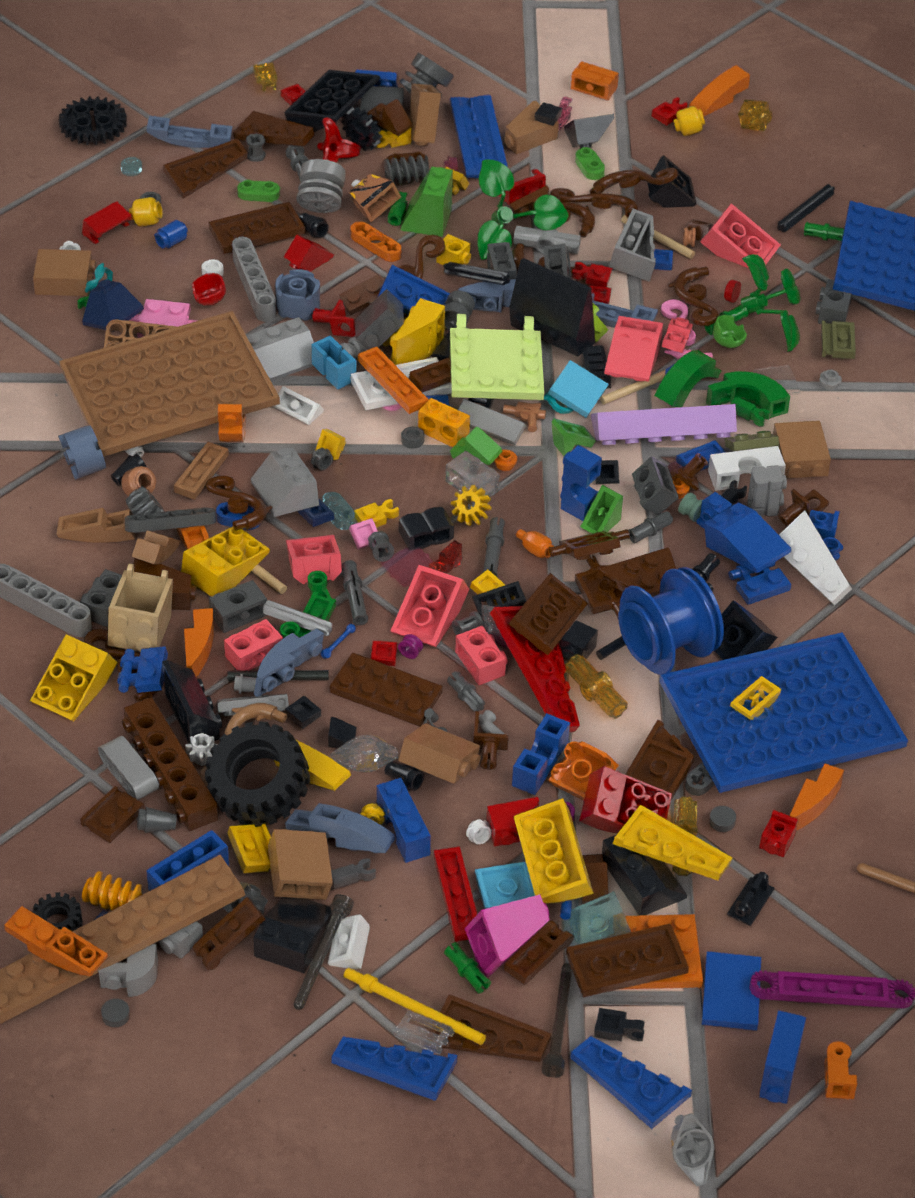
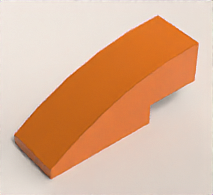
(721, 90)
(199, 639)
(817, 795)

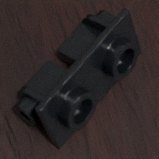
(751, 899)

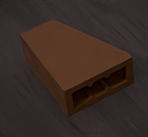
(182, 589)

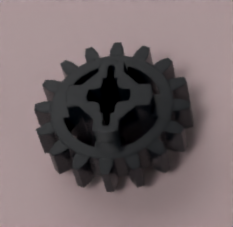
(361, 128)

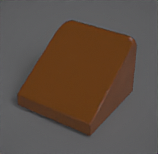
(700, 227)

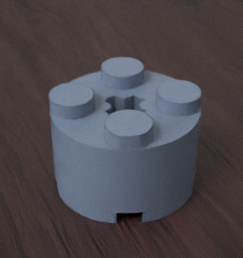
(297, 294)
(82, 451)

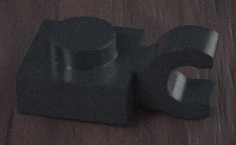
(614, 1023)

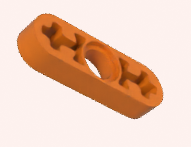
(363, 235)

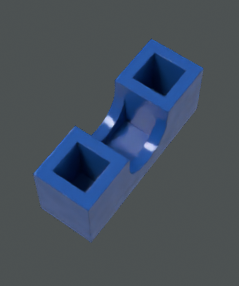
(579, 471)
(535, 764)
(410, 830)

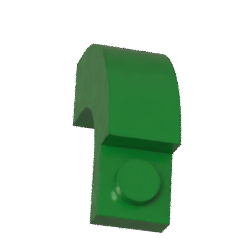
(684, 376)
(752, 388)

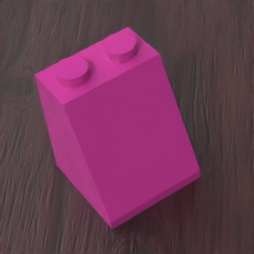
(503, 930)

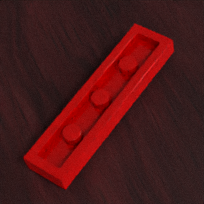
(455, 890)

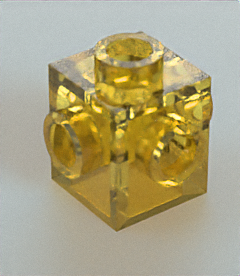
(754, 115)

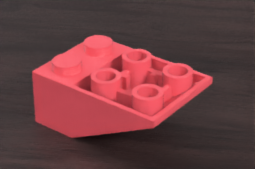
(634, 348)

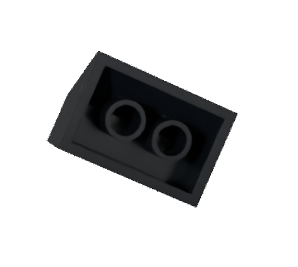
(189, 702)
(641, 878)

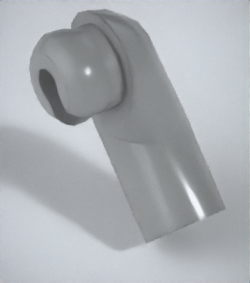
(486, 723)

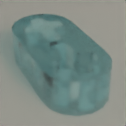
(342, 508)

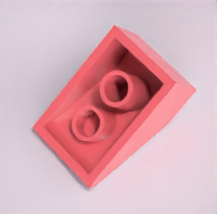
(738, 236)
(430, 605)

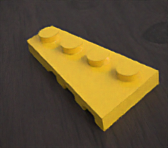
(667, 842)

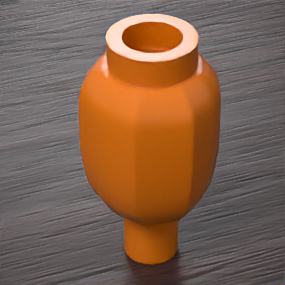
(535, 543)

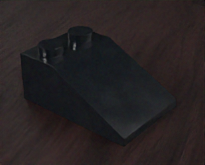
(292, 932)

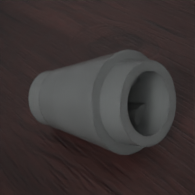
(155, 820)

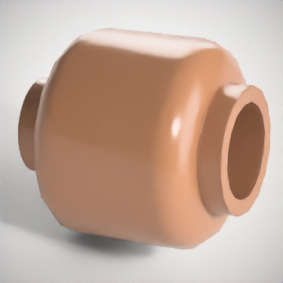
(138, 477)

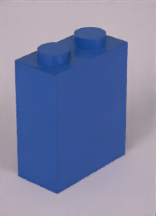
(782, 1057)

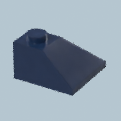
(108, 303)

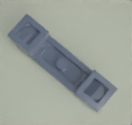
(186, 136)
(609, 313)

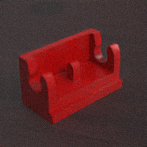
(525, 187)
(105, 220)

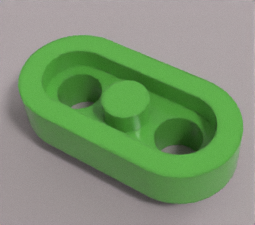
(589, 163)
(258, 191)

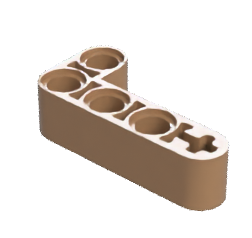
(128, 329)

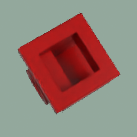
(778, 833)

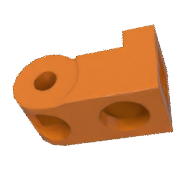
(837, 1078)

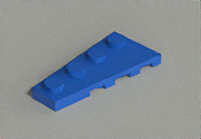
(408, 1070)
(640, 1090)

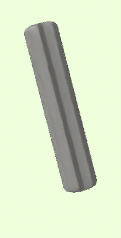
(302, 619)

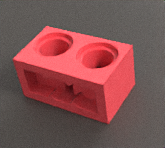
(251, 645)
(481, 655)

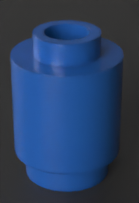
(171, 234)

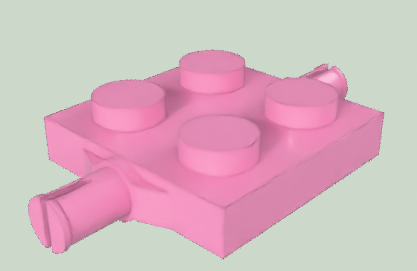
(164, 313)

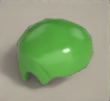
(728, 333)

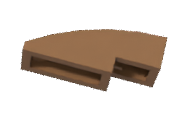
(95, 526)
(155, 547)

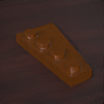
(274, 130)
(202, 167)
(503, 1034)

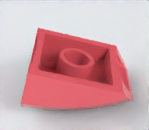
(312, 555)

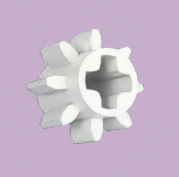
(199, 748)

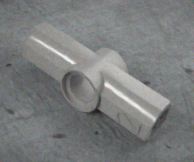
(539, 238)

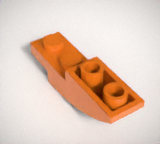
(54, 945)

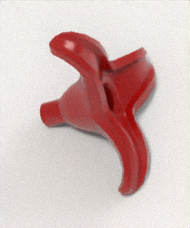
(335, 146)

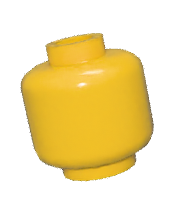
(689, 121)
(146, 211)

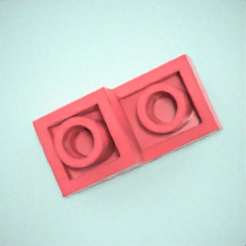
(677, 334)

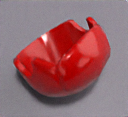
(209, 289)

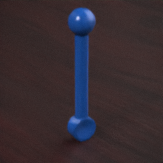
(326, 653)

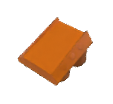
(577, 765)

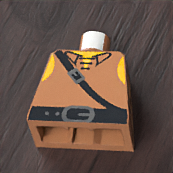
(373, 195)

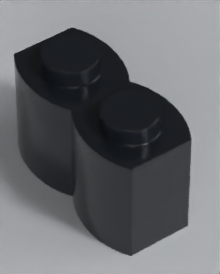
(426, 528)

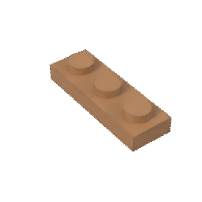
(201, 470)

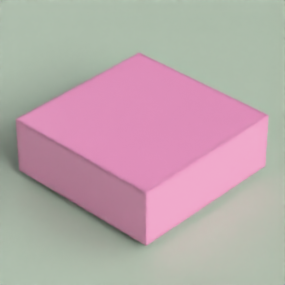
(362, 531)

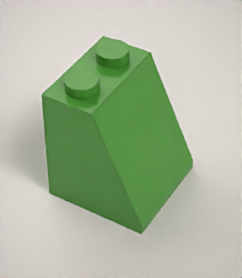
(431, 204)

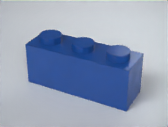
(187, 858)

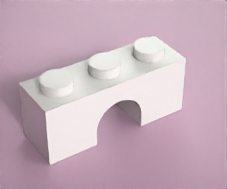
(730, 465)

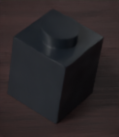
(579, 640)

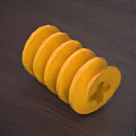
(108, 894)

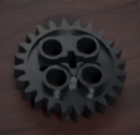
(108, 117)

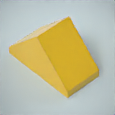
(761, 685)

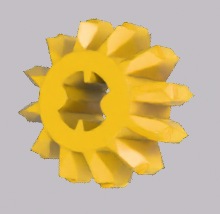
(476, 512)

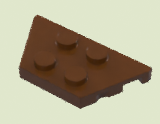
(640, 571)
(661, 760)

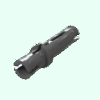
(494, 542)
(352, 584)

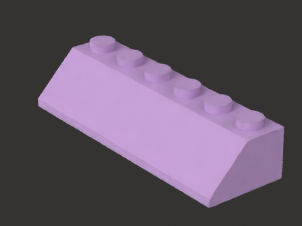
(664, 423)

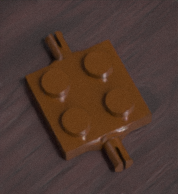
(585, 545)
(598, 593)

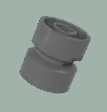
(457, 303)

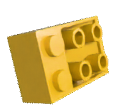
(419, 333)
(223, 560)
(73, 678)

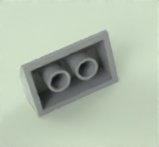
(283, 348)
(285, 483)

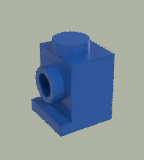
(711, 507)
(825, 522)

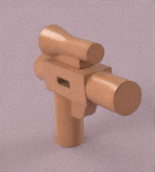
(526, 412)

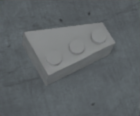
(635, 247)

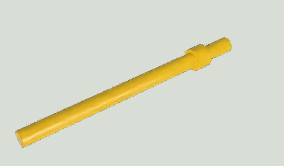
(370, 984)

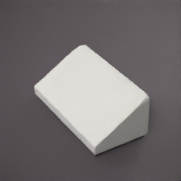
(298, 406)
(349, 943)

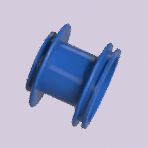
(678, 617)

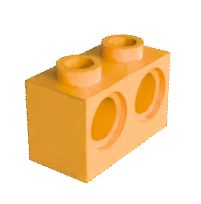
(443, 422)

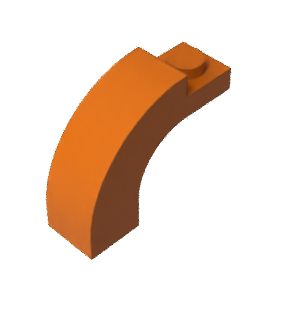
(231, 423)

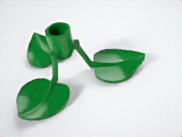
(493, 181)
(756, 302)

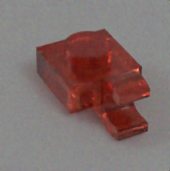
(448, 558)

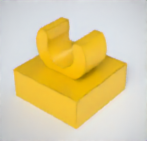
(459, 181)
(331, 441)

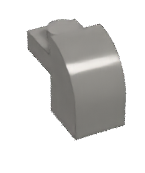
(135, 975)

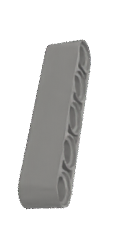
(254, 279)
(44, 602)

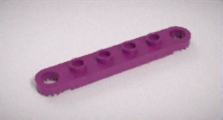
(832, 989)

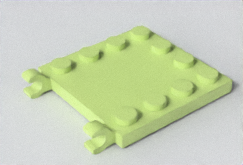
(496, 362)

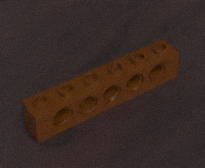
(170, 764)

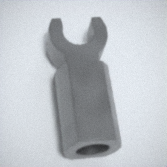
(352, 874)

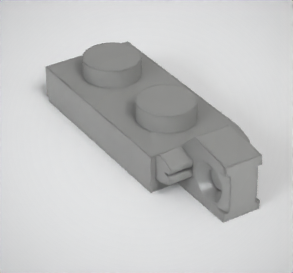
(226, 705)

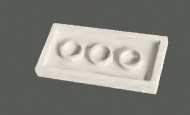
(375, 396)

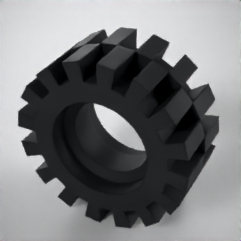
(60, 905)

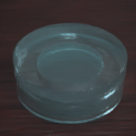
(131, 166)

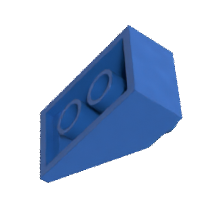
(745, 538)

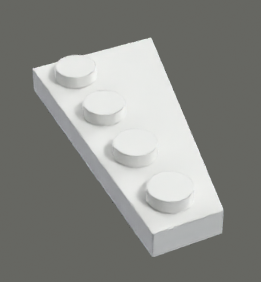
(813, 559)

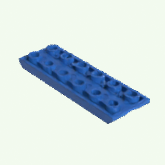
(477, 132)

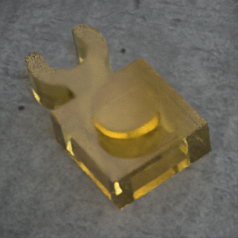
(265, 75)

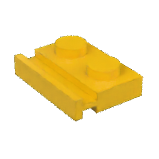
(251, 847)

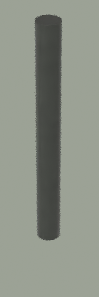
(298, 675)

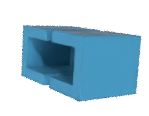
(333, 361)

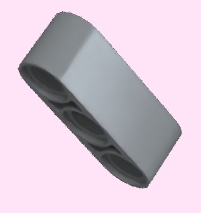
(128, 767)

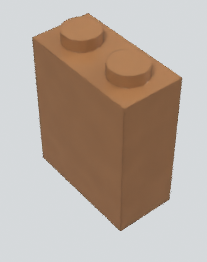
(63, 272)
(803, 449)
(440, 753)
(300, 864)

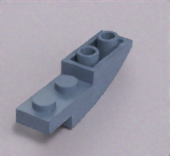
(489, 295)
(283, 658)
(347, 828)

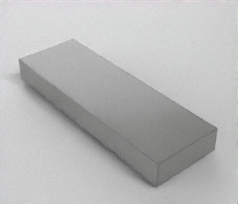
(493, 422)

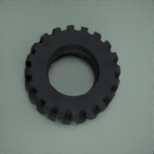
(240, 749)

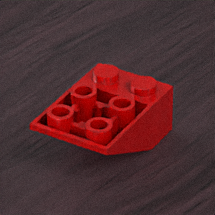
(615, 797)

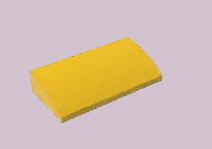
(553, 853)

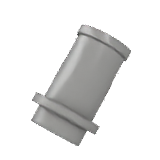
(244, 684)

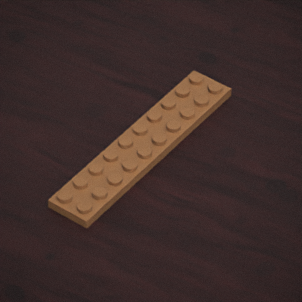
(124, 933)

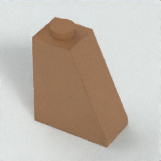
(424, 113)
(526, 133)

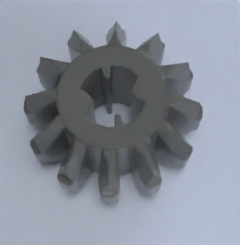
(143, 502)

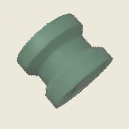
(690, 506)

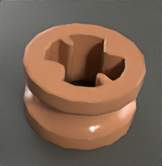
(689, 237)

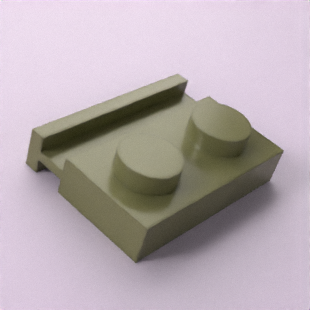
(838, 339)
(754, 441)

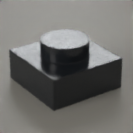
(548, 114)
(303, 712)

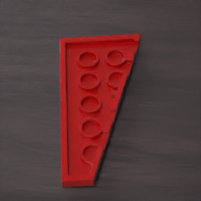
(541, 671)

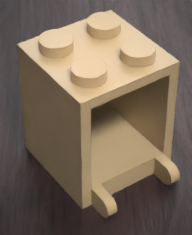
(140, 610)

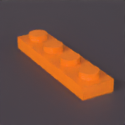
(392, 379)

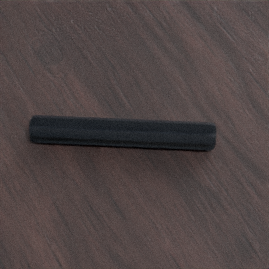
(806, 208)
(476, 273)

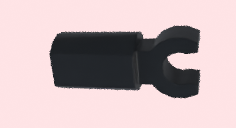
(733, 494)

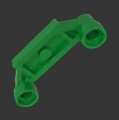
(319, 605)

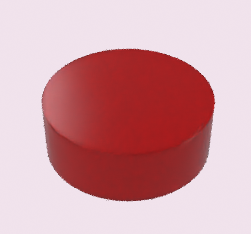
(732, 291)

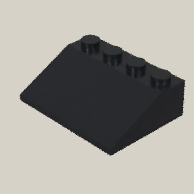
(330, 97)
(559, 307)

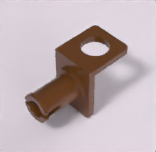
(688, 472)
(800, 504)
(489, 744)

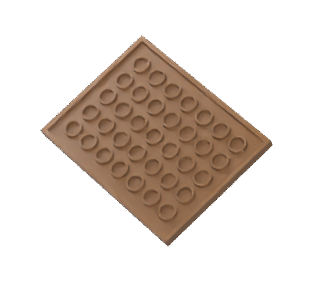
(167, 382)

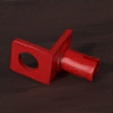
(336, 318)

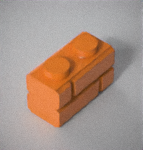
(594, 80)

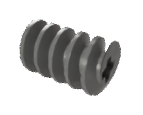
(406, 169)

